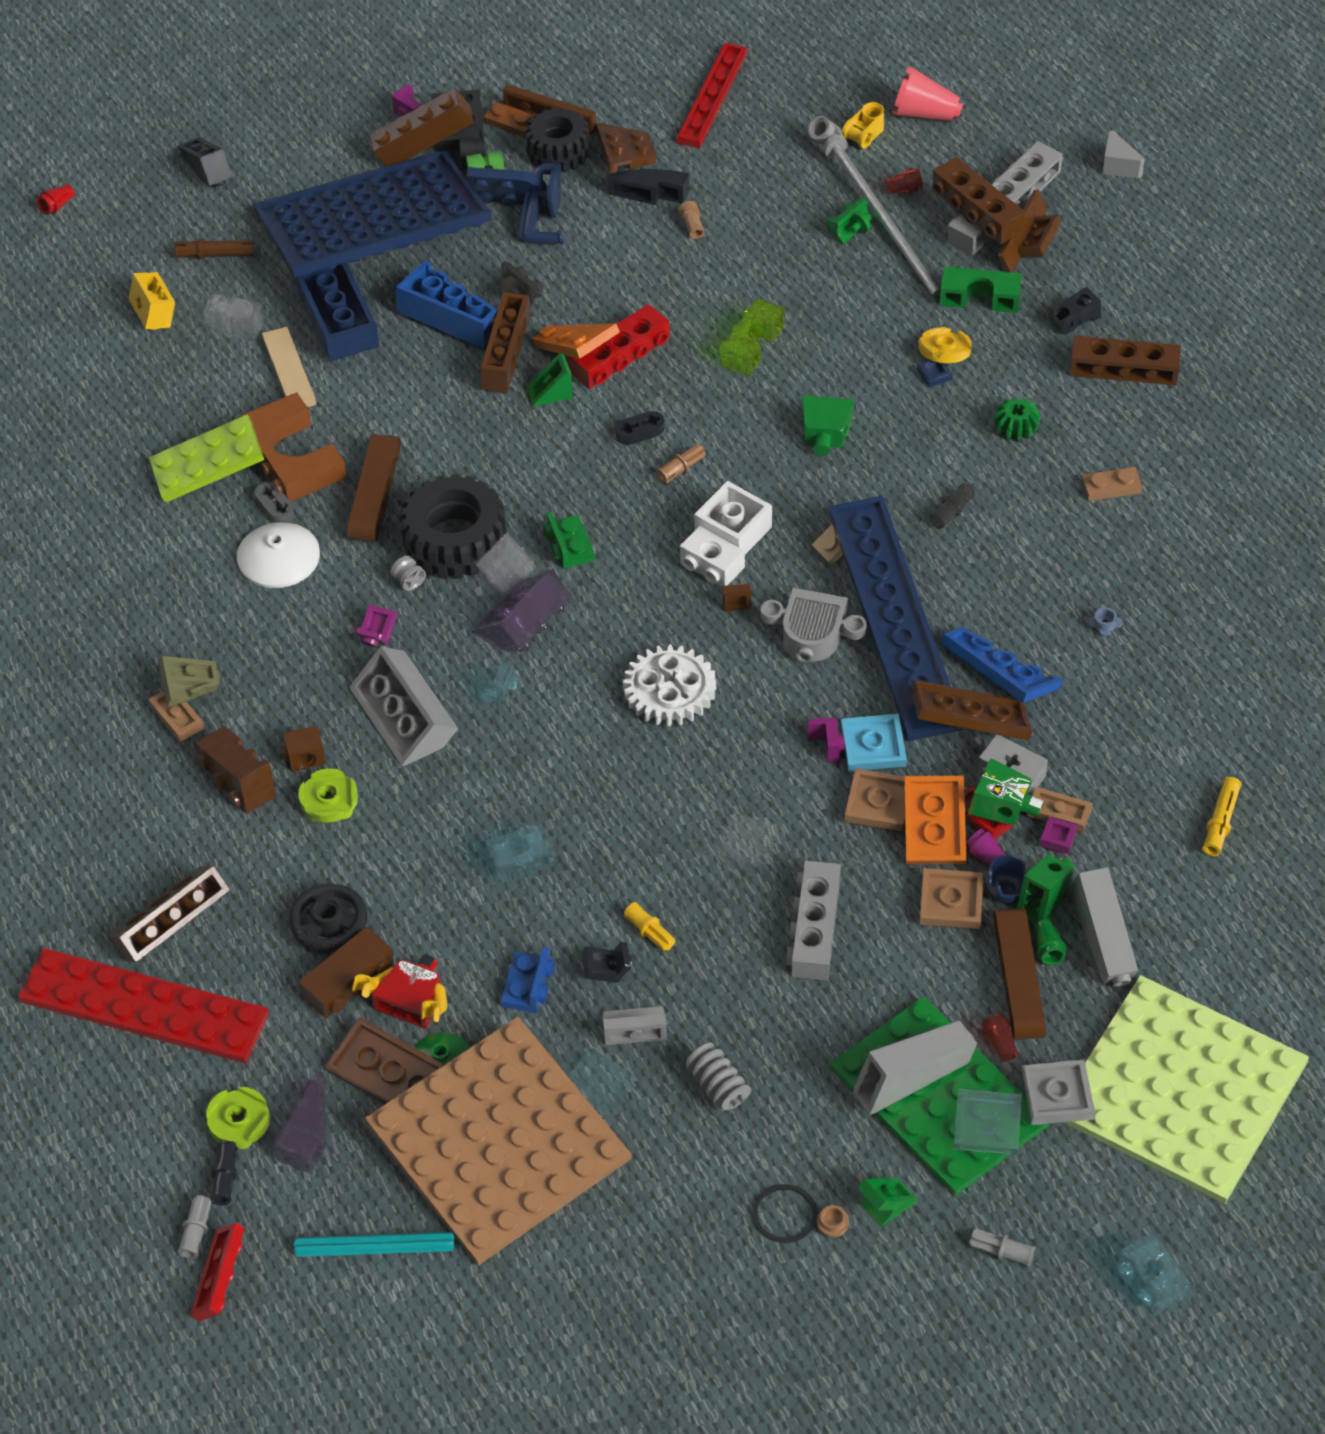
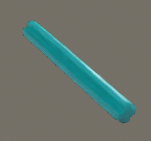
(374, 1244)

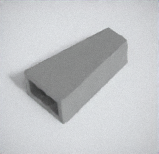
(1104, 926)
(912, 1064)

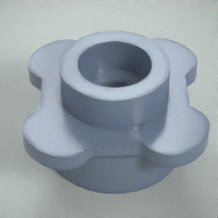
(1107, 615)

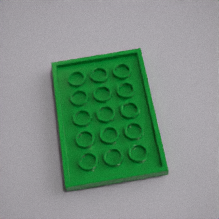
(928, 1116)

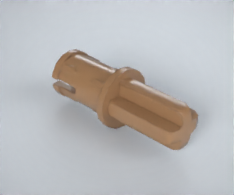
(680, 464)

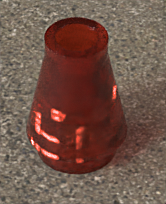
(906, 181)
(1000, 1036)

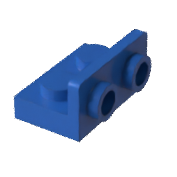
(526, 981)

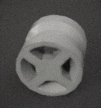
(408, 573)

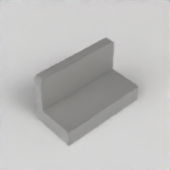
(634, 1025)

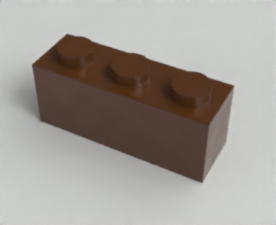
(331, 982)

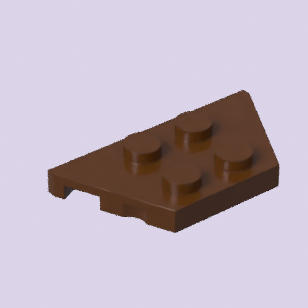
(625, 147)

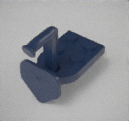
(525, 189)

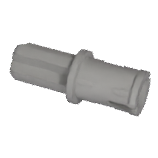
(194, 1227)
(1002, 1247)

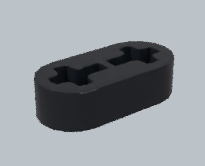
(640, 428)

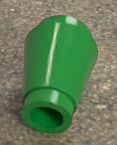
(1049, 943)

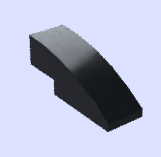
(649, 185)

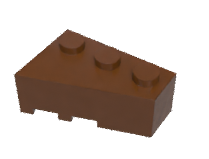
(236, 769)

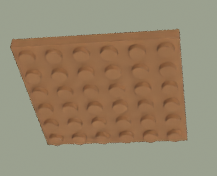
(497, 1140)

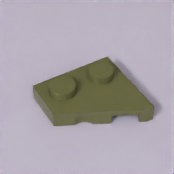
(187, 678)

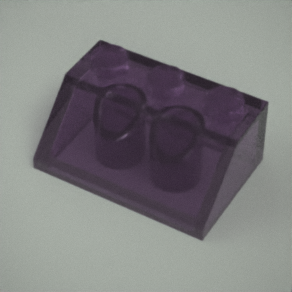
(523, 612)

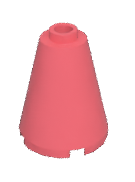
(925, 99)

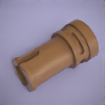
(691, 217)

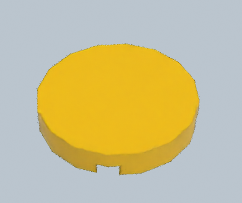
(944, 346)

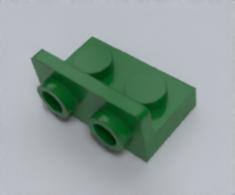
(569, 540)

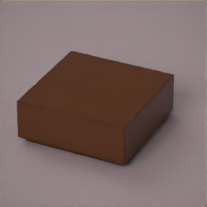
(736, 597)

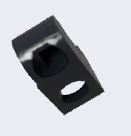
(1076, 311)

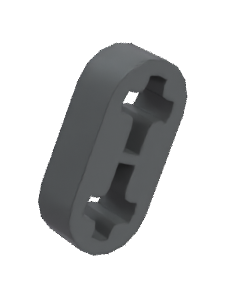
(269, 506)

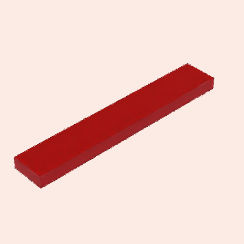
(711, 95)

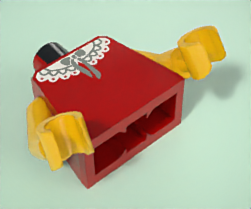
(407, 991)

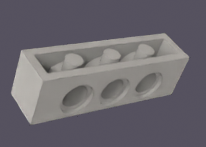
(821, 880)

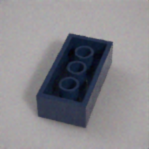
(338, 312)

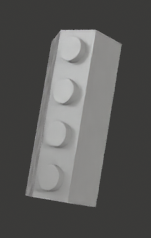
(402, 706)

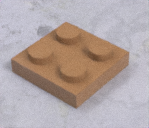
(876, 800)
(951, 898)

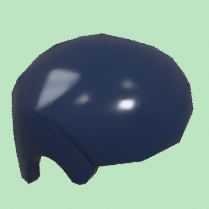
(1005, 878)

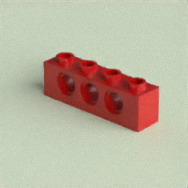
(636, 338)

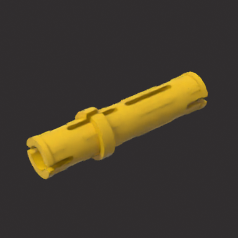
(1218, 826)

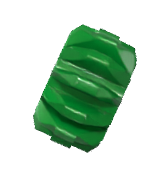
(1016, 418)

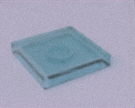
(987, 1121)

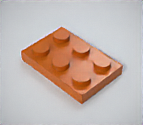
(935, 820)

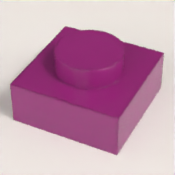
(1058, 835)

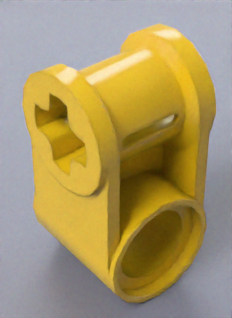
(865, 124)

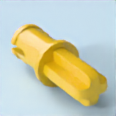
(649, 926)

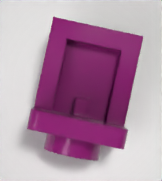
(403, 101)
(377, 626)
(827, 730)

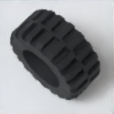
(445, 500)

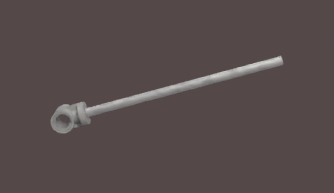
(834, 144)

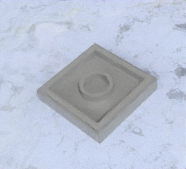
(1058, 1092)

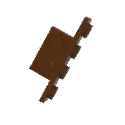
(1036, 235)

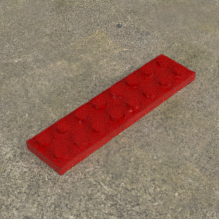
(144, 1005)

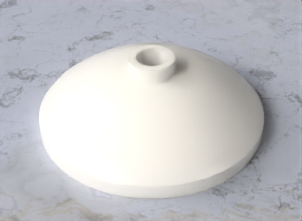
(278, 555)

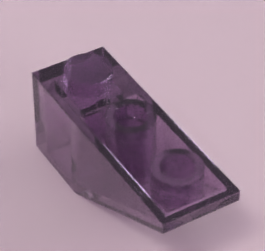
(305, 1134)

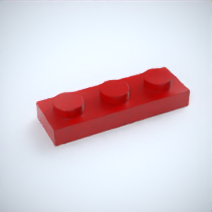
(217, 1272)

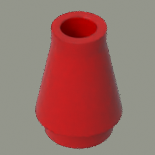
(54, 199)

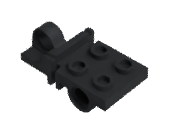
(470, 139)

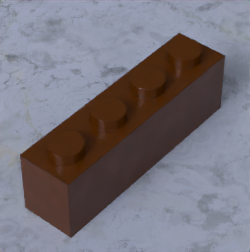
(422, 128)

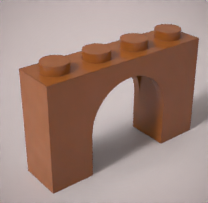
(297, 474)

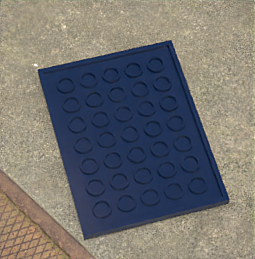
(371, 213)

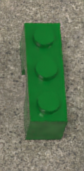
(999, 286)

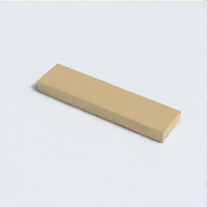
(288, 365)

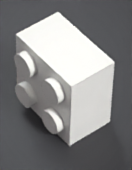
(735, 516)

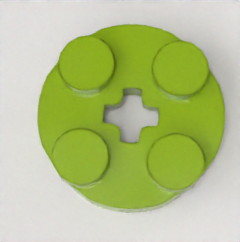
(332, 809)
(244, 1132)

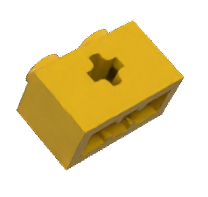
(151, 300)

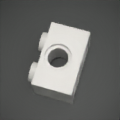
(712, 556)

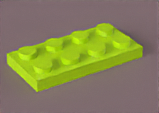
(206, 458)

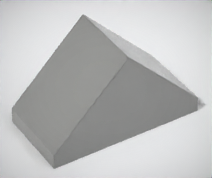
(1122, 158)

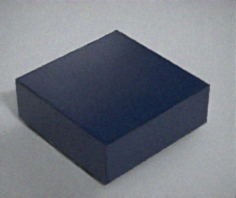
(934, 373)

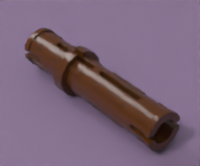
(213, 248)

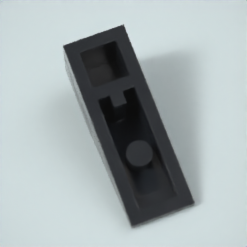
(206, 161)

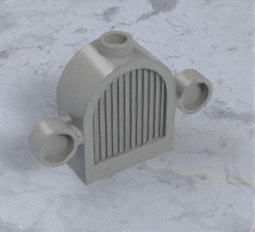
(813, 623)

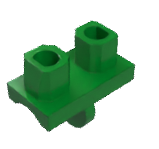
(852, 220)

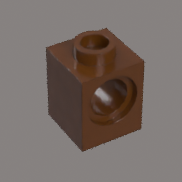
(303, 748)

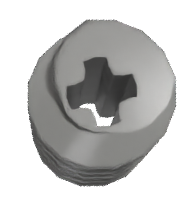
(717, 1077)

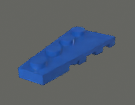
(1000, 666)

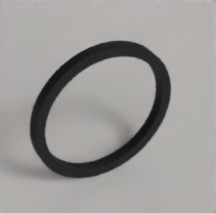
(784, 1239)

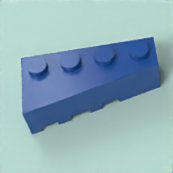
(445, 305)

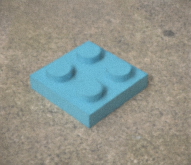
(873, 742)

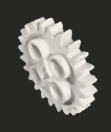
(669, 685)

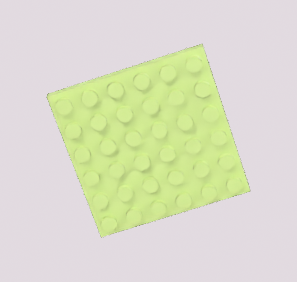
(1186, 1088)

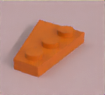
(574, 339)

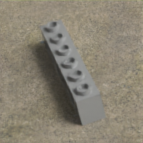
(1028, 173)

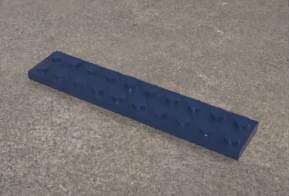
(890, 607)

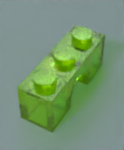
(742, 350)

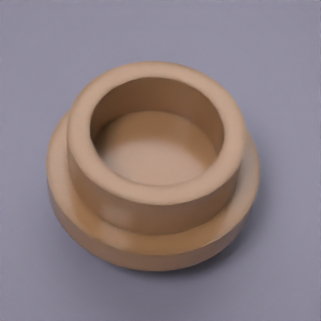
(832, 1221)

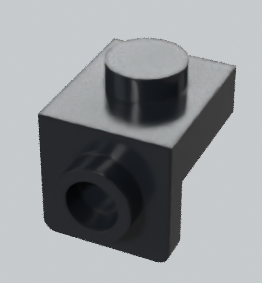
(606, 964)

